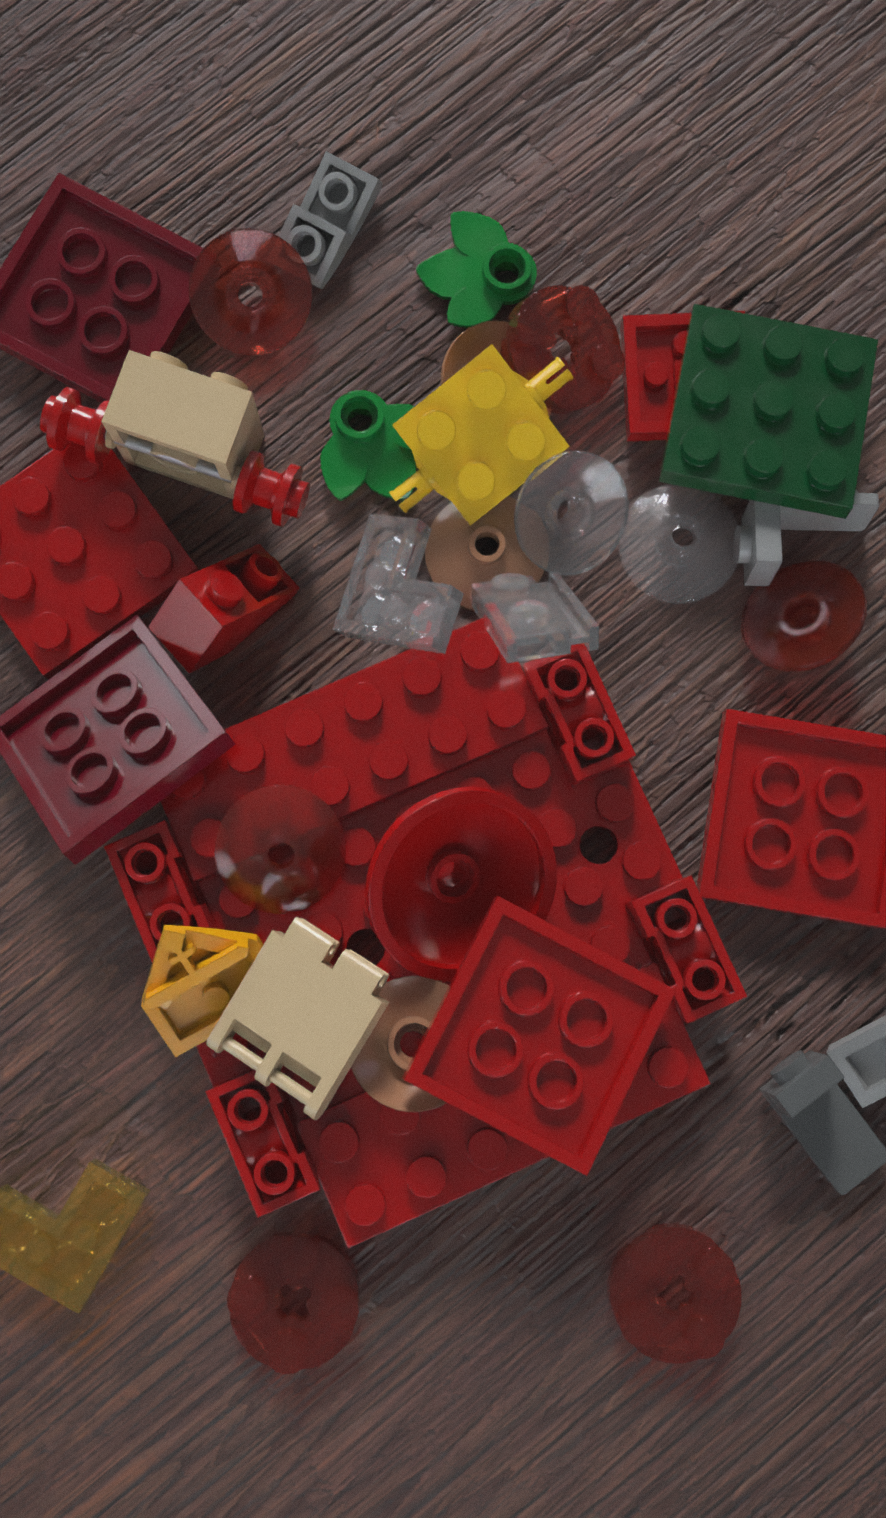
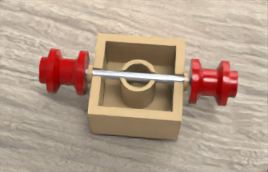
(180, 428)

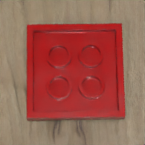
(80, 555)
(797, 820)
(540, 1035)

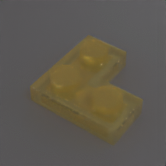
(69, 1250)

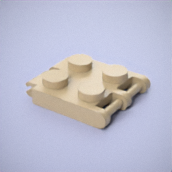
(303, 1013)

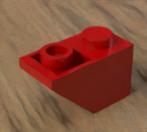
(221, 606)

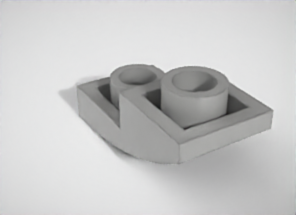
(330, 216)

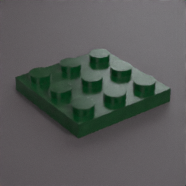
(770, 411)

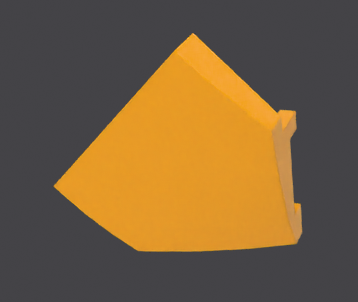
(195, 980)

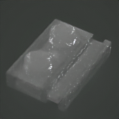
(532, 617)

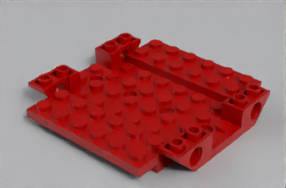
(371, 754)

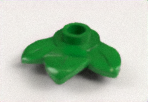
(469, 270)
(367, 456)

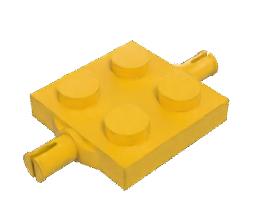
(480, 434)

